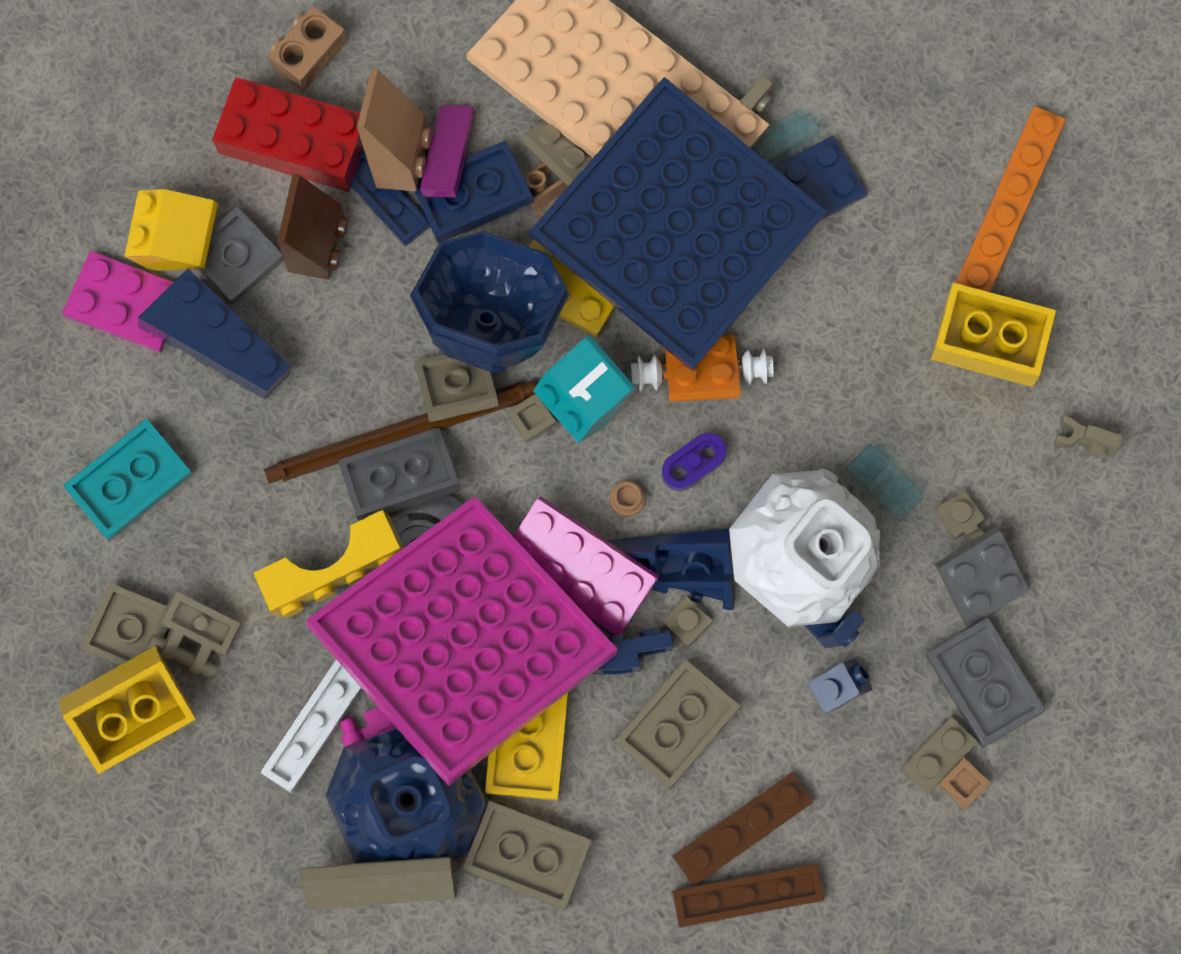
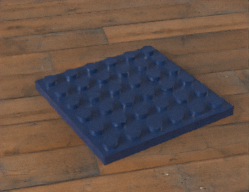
(677, 223)

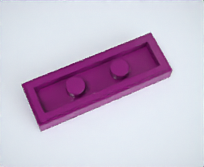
(447, 151)

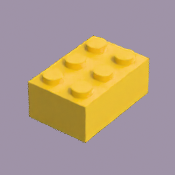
(993, 335)
(126, 710)

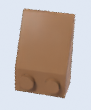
(393, 135)

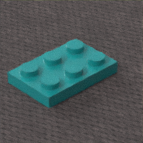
(127, 479)

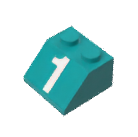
(584, 389)

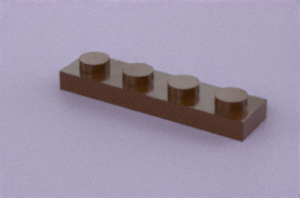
(742, 829)
(748, 895)

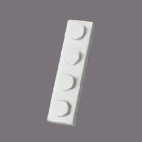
(312, 728)

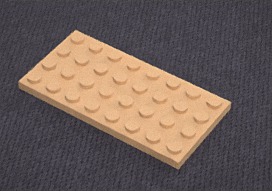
(592, 67)

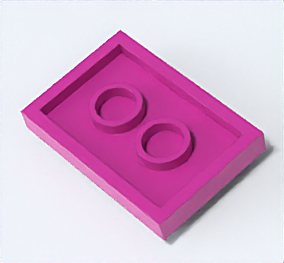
(113, 296)

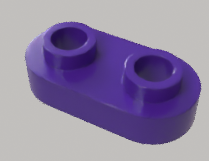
(693, 462)

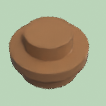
(627, 498)

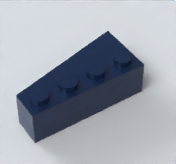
(206, 328)

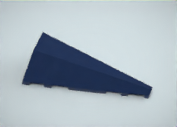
(688, 562)

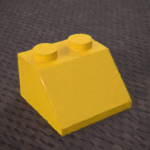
(170, 230)

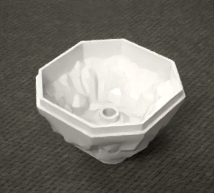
(780, 554)

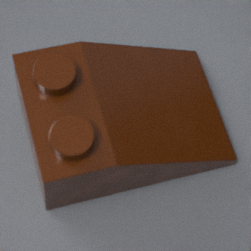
(311, 230)

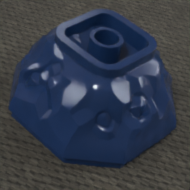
(489, 300)
(368, 808)

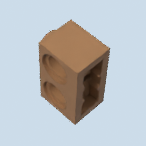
(315, 52)

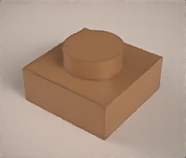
(964, 784)

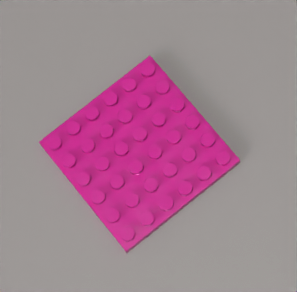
(461, 639)

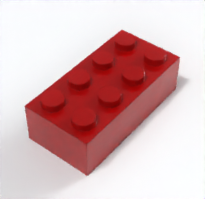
(289, 134)

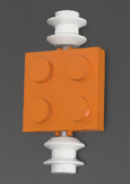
(712, 378)

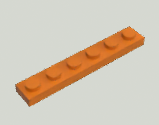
(1011, 200)

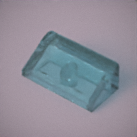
(786, 137)

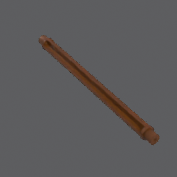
(332, 453)

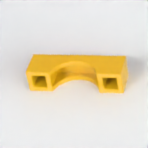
(290, 587)

